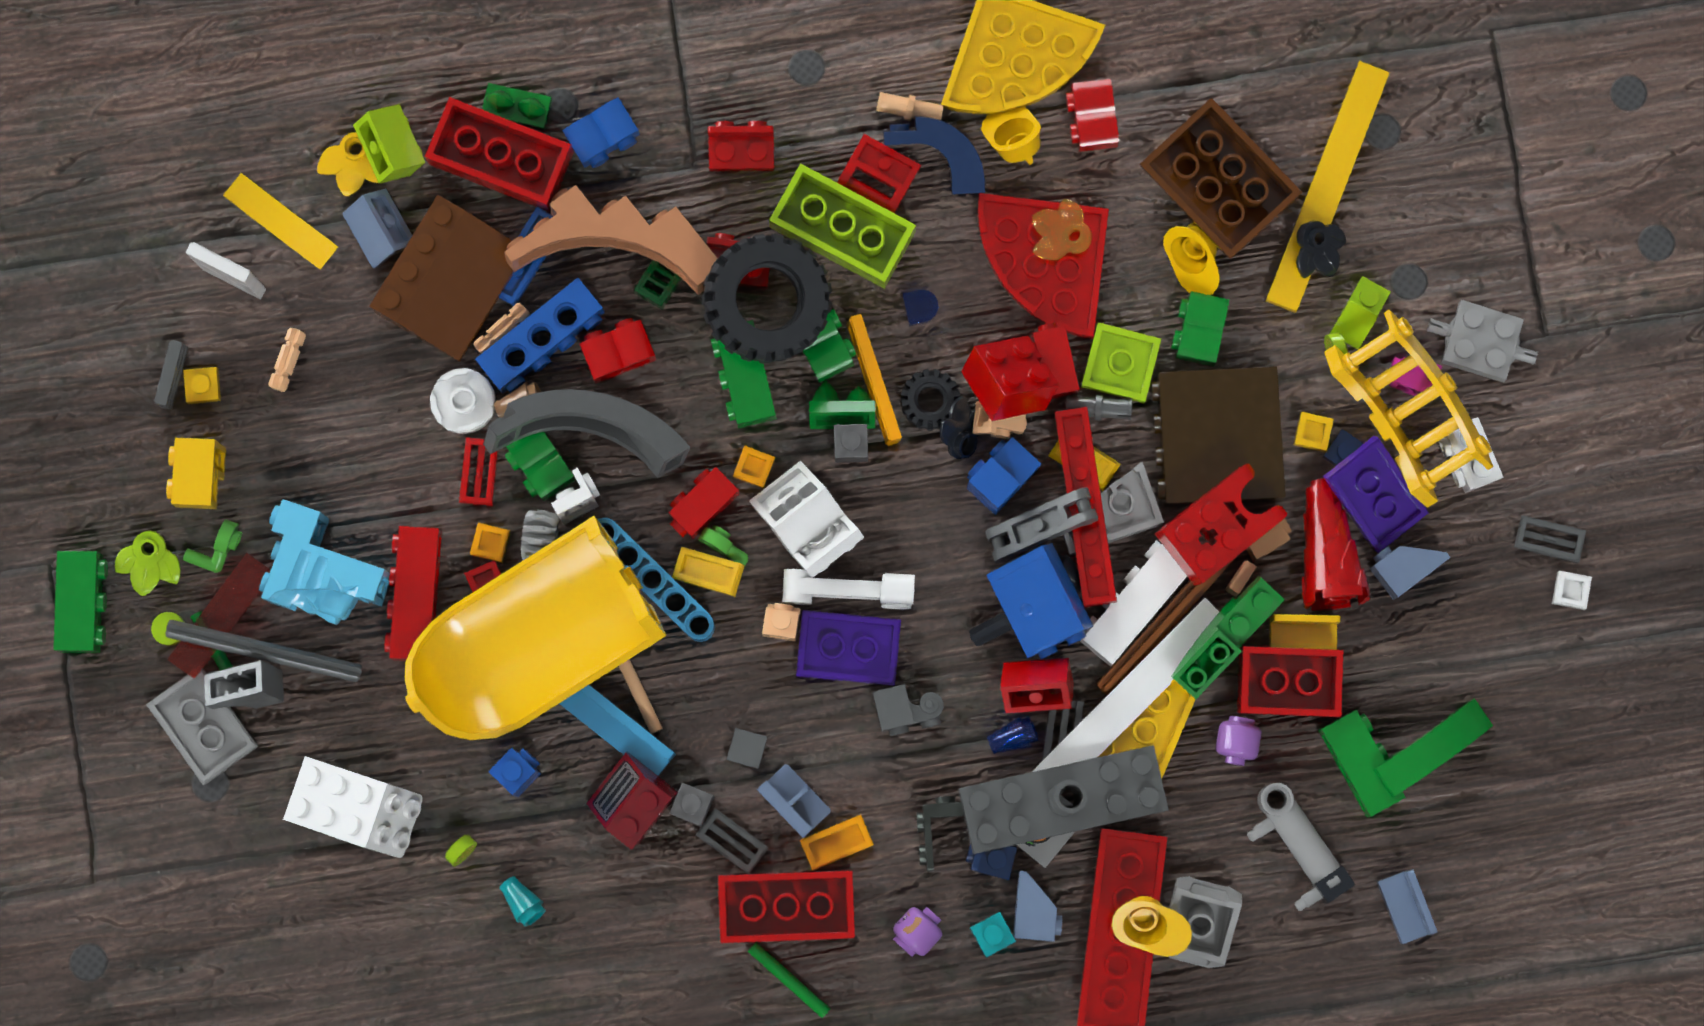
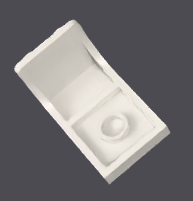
(353, 807)

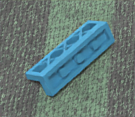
(618, 728)

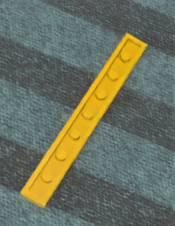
(1330, 177)

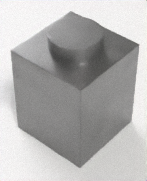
(851, 443)
(691, 804)

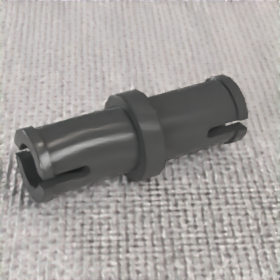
(1102, 407)

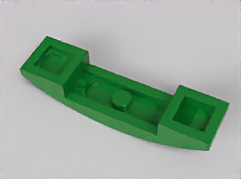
(1433, 748)

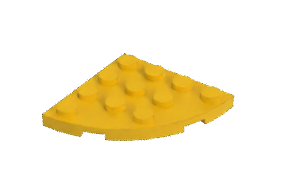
(1017, 55)

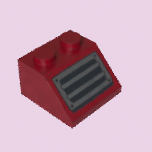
(631, 800)

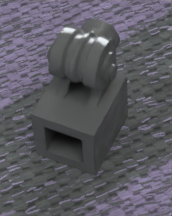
(897, 712)

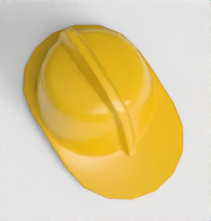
(1013, 134)
(1192, 258)
(1151, 927)

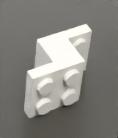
(806, 519)

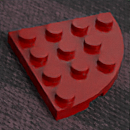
(1050, 290)

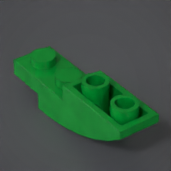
(1225, 635)

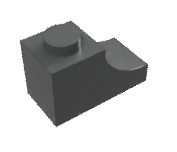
(244, 685)

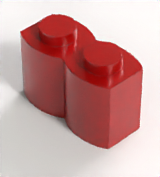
(1093, 115)
(617, 350)

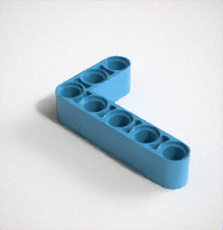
(666, 588)

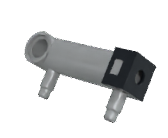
(1306, 845)

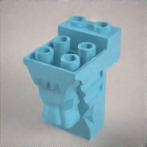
(313, 576)

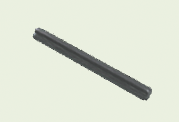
(263, 650)

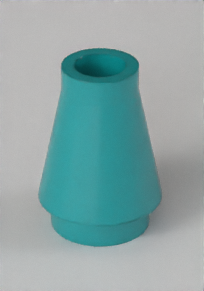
(523, 903)

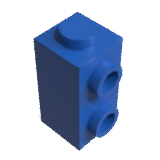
(516, 771)

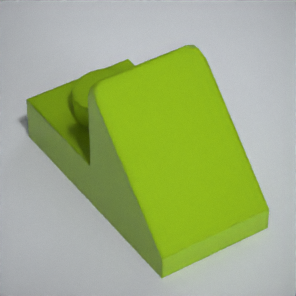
(1361, 312)

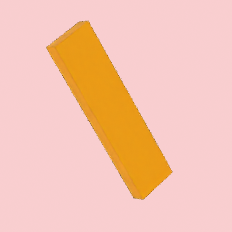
(873, 380)

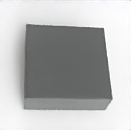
(747, 748)

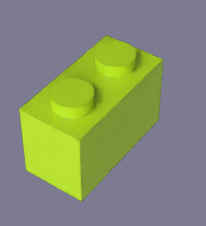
(389, 143)

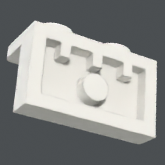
(1473, 474)
(575, 503)

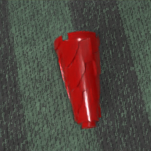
(1330, 555)

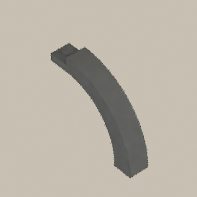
(596, 414)

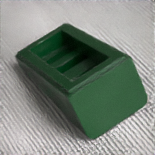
(651, 296)

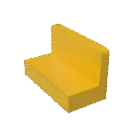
(1304, 631)

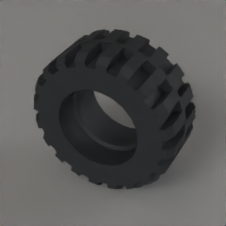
(802, 271)

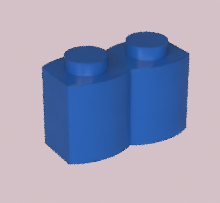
(602, 133)

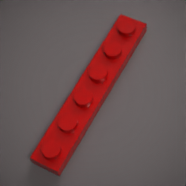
(1092, 539)

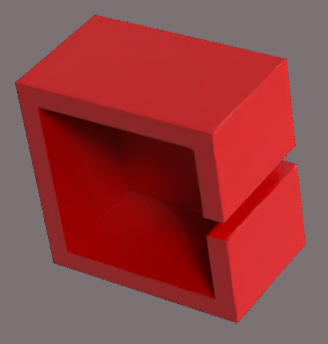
(1009, 378)

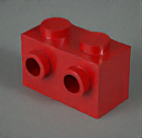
(1037, 685)

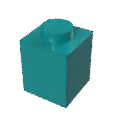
(992, 934)

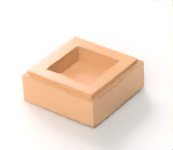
(1240, 578)

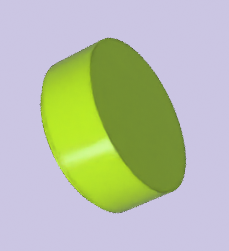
(159, 628)

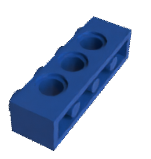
(521, 338)

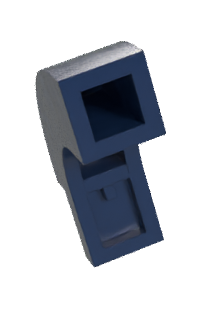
(961, 155)

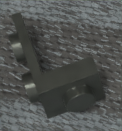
(943, 808)

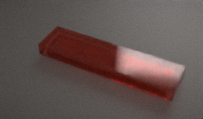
(222, 613)

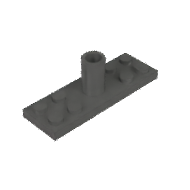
(1030, 808)

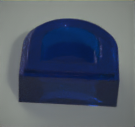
(920, 306)

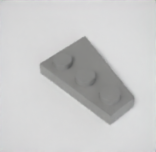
(1127, 507)

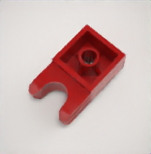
(1225, 521)

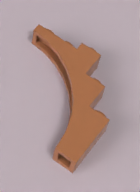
(619, 226)

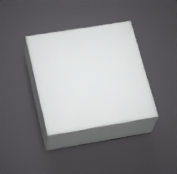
(1571, 590)

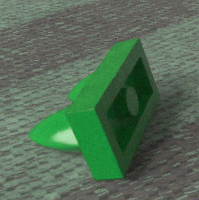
(518, 105)
(828, 410)

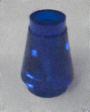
(1013, 736)

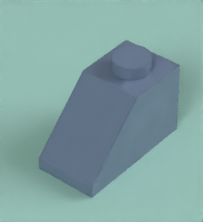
(1405, 567)
(1034, 912)

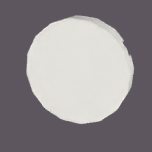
(462, 401)

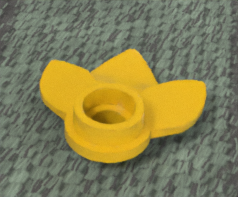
(349, 168)

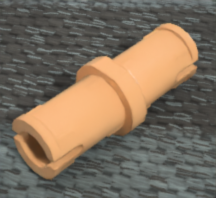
(908, 107)

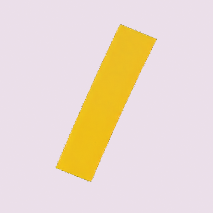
(280, 221)

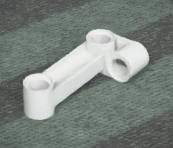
(894, 590)

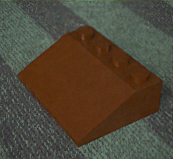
(1221, 179)
(446, 279)

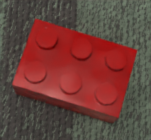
(1290, 681)

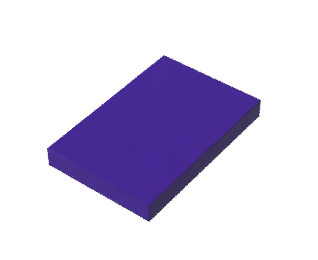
(1375, 494)
(848, 648)

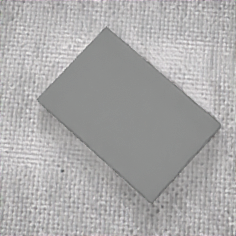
(204, 736)

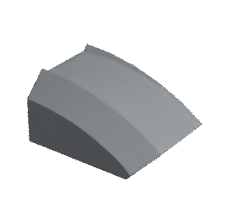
(1212, 918)

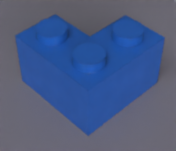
(1002, 475)

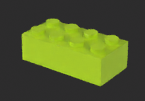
(842, 226)

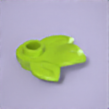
(146, 567)

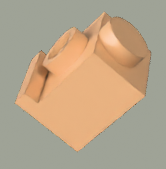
(999, 428)
(781, 621)

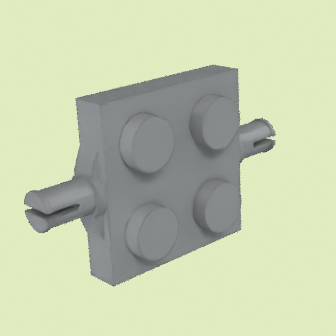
(1482, 341)

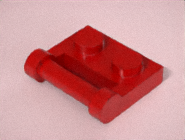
(883, 165)

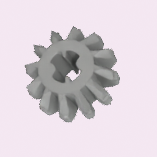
(538, 531)

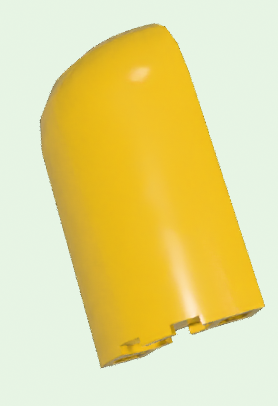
(530, 638)

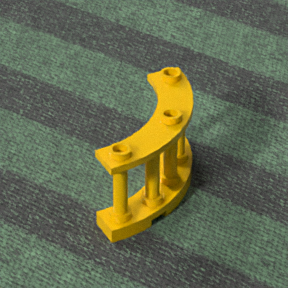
(1388, 420)

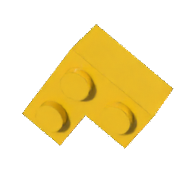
(196, 472)

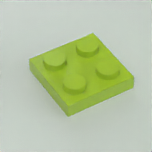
(1121, 362)

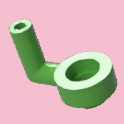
(226, 539)
(717, 540)

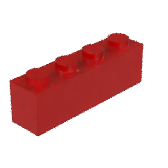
(415, 587)

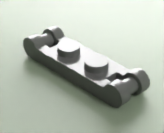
(1041, 524)

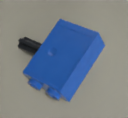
(1036, 604)

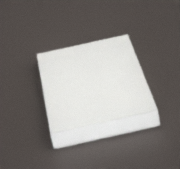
(225, 270)

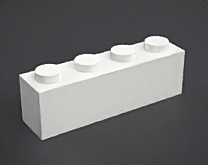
(1135, 605)

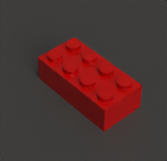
(499, 154)
(786, 906)

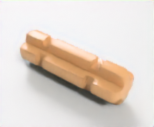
(499, 329)
(287, 359)

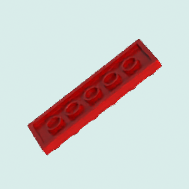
(1114, 973)

